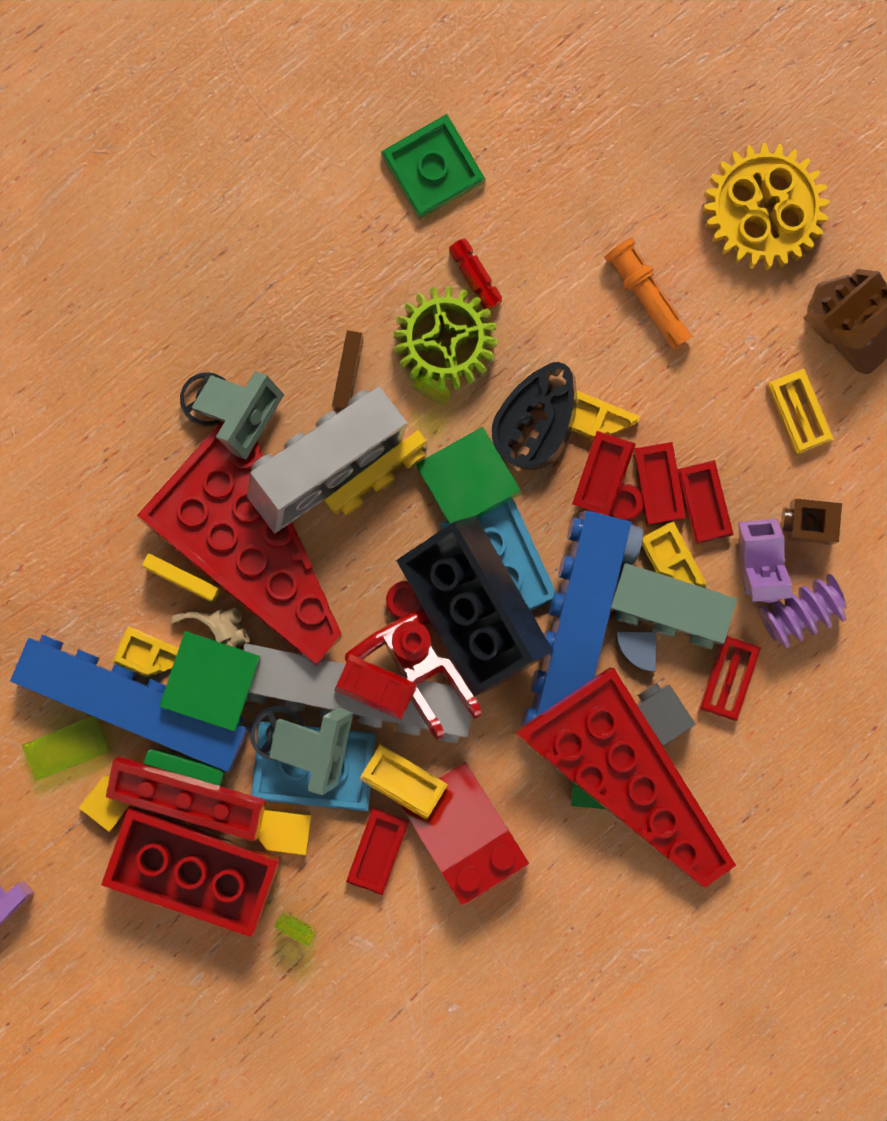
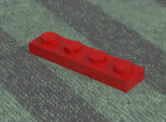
(185, 798)

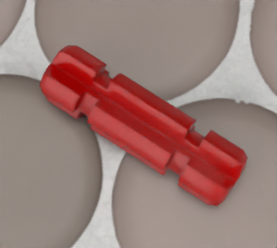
(475, 274)

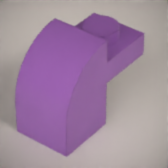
(763, 561)

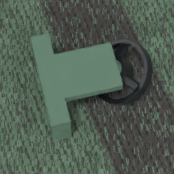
(239, 407)
(305, 748)

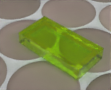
(65, 748)

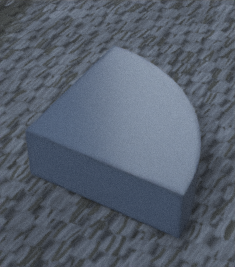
(639, 648)

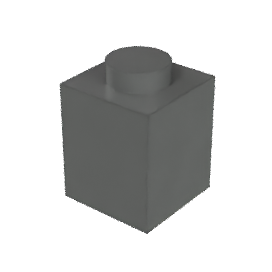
(664, 712)

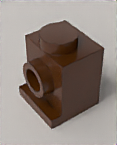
(825, 516)

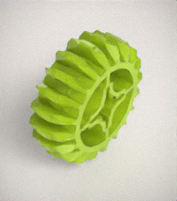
(462, 334)

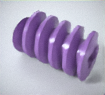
(804, 611)

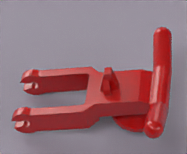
(411, 650)

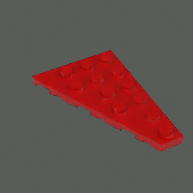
(219, 530)

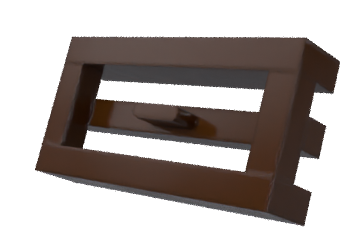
(347, 370)

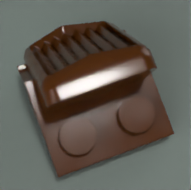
(853, 317)

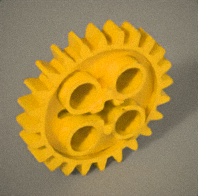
(799, 197)

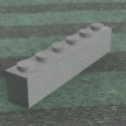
(302, 683)

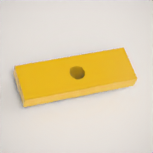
(378, 474)

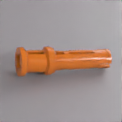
(639, 278)

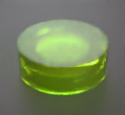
(432, 390)

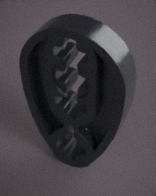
(553, 432)

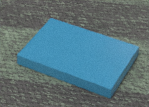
(518, 553)
(290, 784)

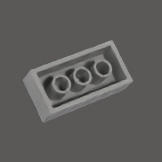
(324, 458)

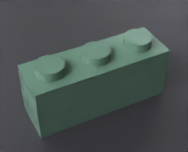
(672, 606)

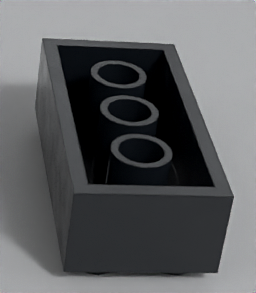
(474, 605)

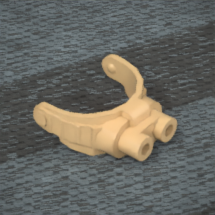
(222, 623)

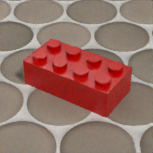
(191, 871)

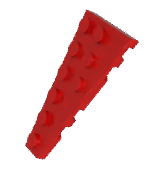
(616, 759)

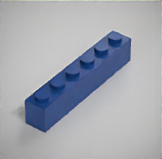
(580, 608)
(122, 701)

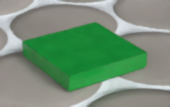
(433, 166)
(468, 477)
(210, 681)

